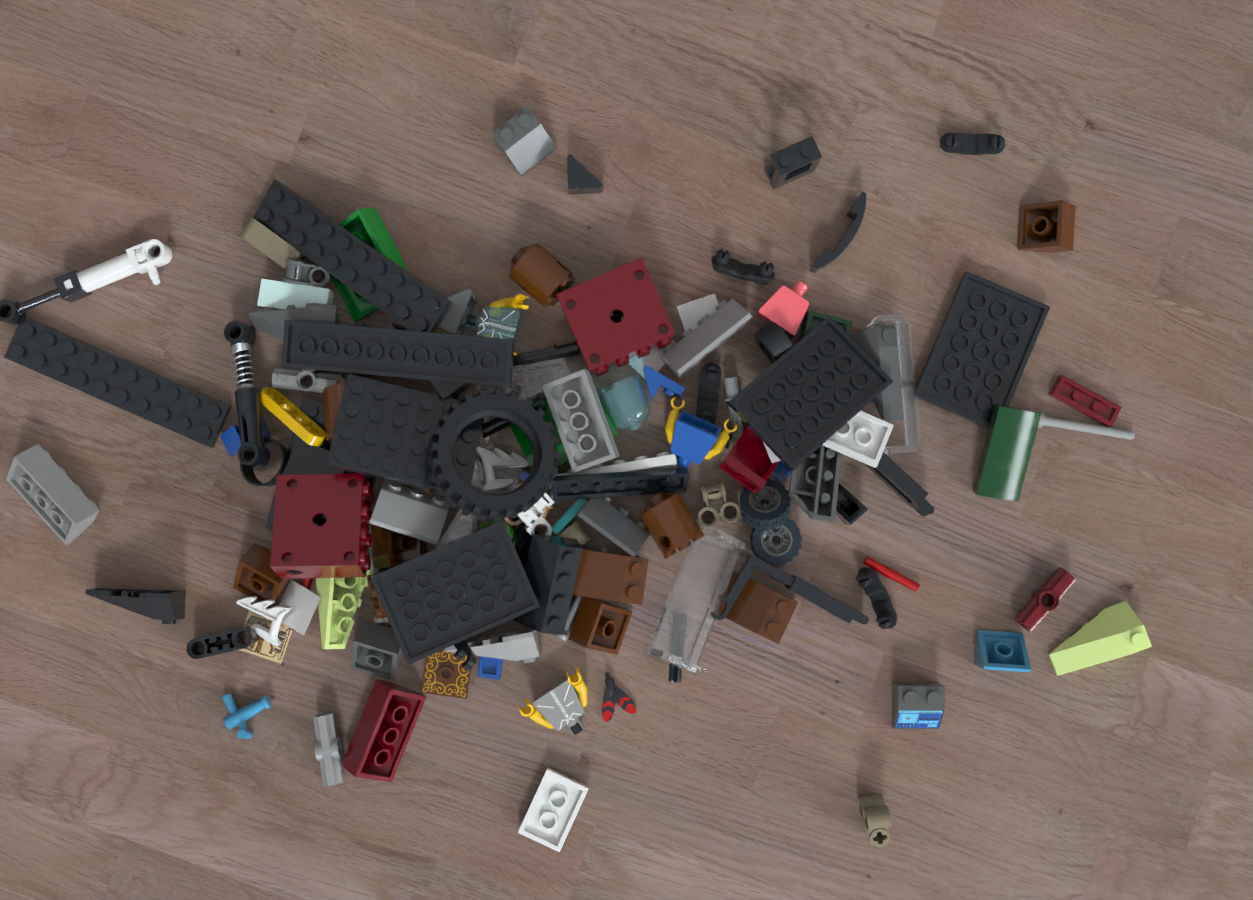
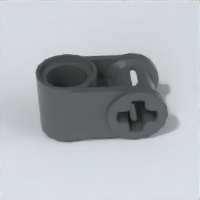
(300, 273)

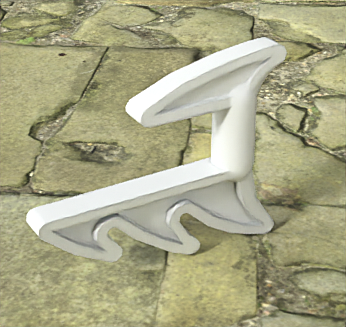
(498, 459)
(274, 613)

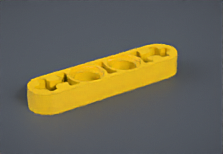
(292, 416)

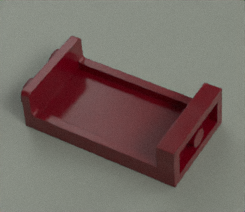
(749, 462)

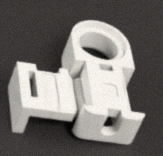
(531, 519)

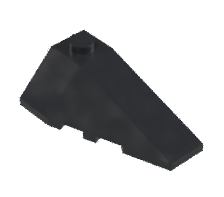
(154, 604)

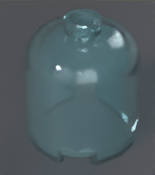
(625, 403)

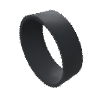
(248, 472)

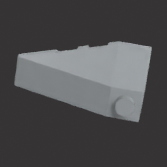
(510, 646)

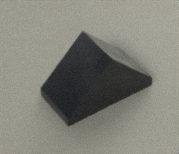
(580, 179)
(848, 507)

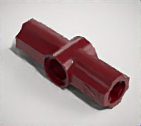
(1055, 588)

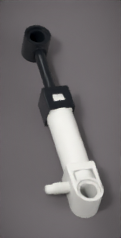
(78, 285)

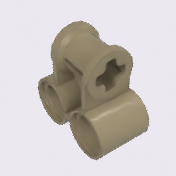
(715, 504)
(875, 818)

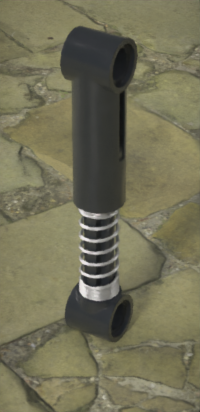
(247, 397)

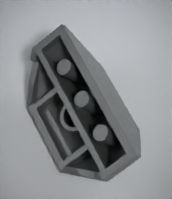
(816, 484)

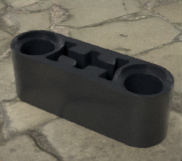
(211, 650)

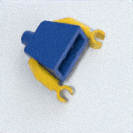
(694, 437)

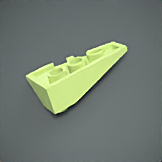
(337, 608)
(1106, 637)

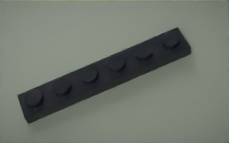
(619, 484)

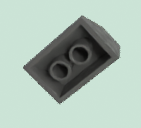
(614, 524)

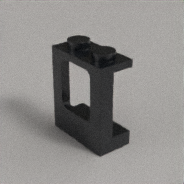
(793, 162)

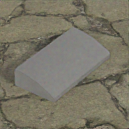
(580, 420)

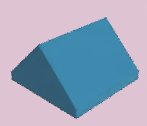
(1001, 651)

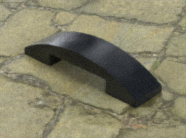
(855, 213)

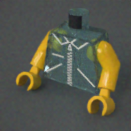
(500, 318)

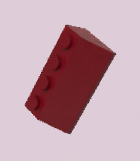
(383, 731)

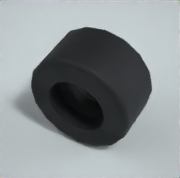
(773, 341)

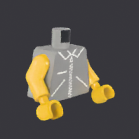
(560, 705)

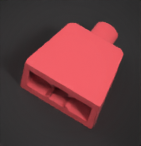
(786, 308)

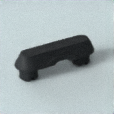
(972, 143)
(758, 274)
(709, 392)
(879, 597)

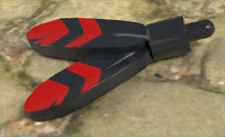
(615, 695)

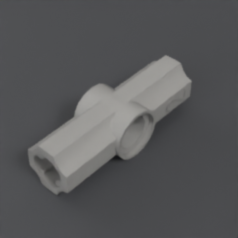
(295, 380)
(328, 749)

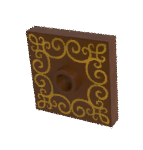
(445, 675)

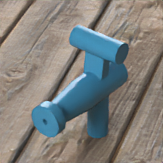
(239, 716)

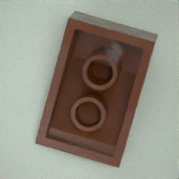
(611, 577)
(760, 610)

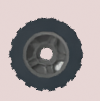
(767, 516)
(785, 549)

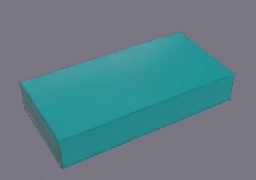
(568, 515)

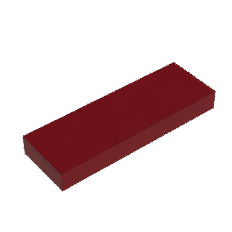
(1085, 401)

